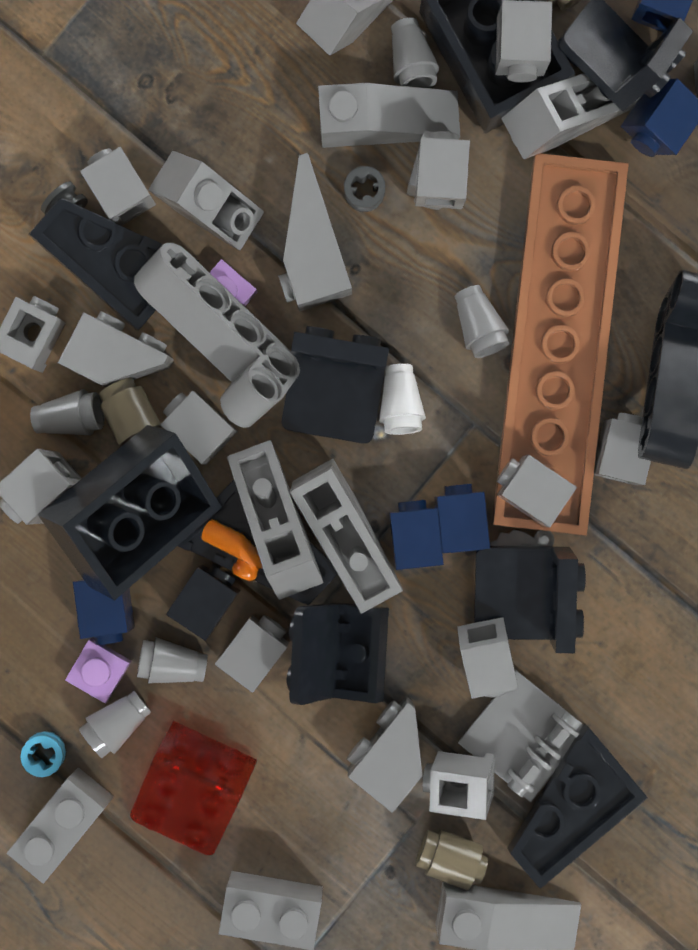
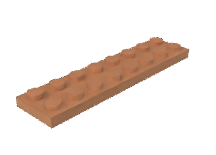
(562, 328)

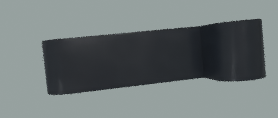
(671, 396)

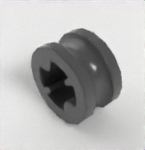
(361, 175)
(67, 192)

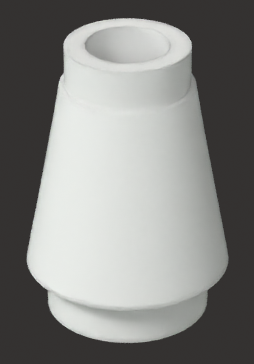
(401, 401)

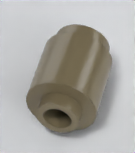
(127, 409)
(452, 859)

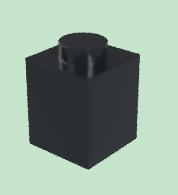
(204, 600)

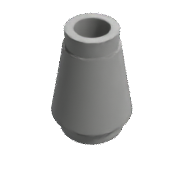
(412, 57)
(480, 323)
(70, 414)
(170, 663)
(114, 724)

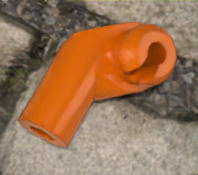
(235, 545)

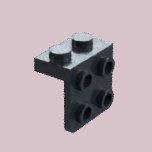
(618, 57)
(336, 386)
(532, 592)
(337, 653)

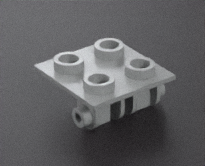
(525, 734)

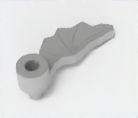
(520, 538)

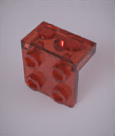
(192, 788)

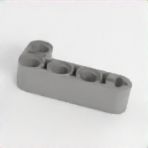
(221, 330)

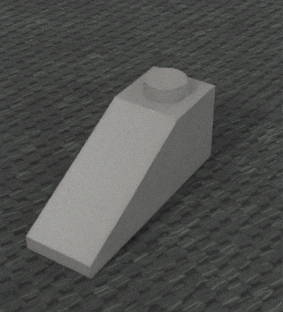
(384, 113)
(558, 114)
(311, 249)
(274, 520)
(345, 535)
(505, 920)

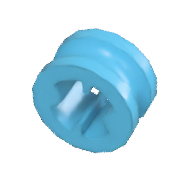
(47, 740)

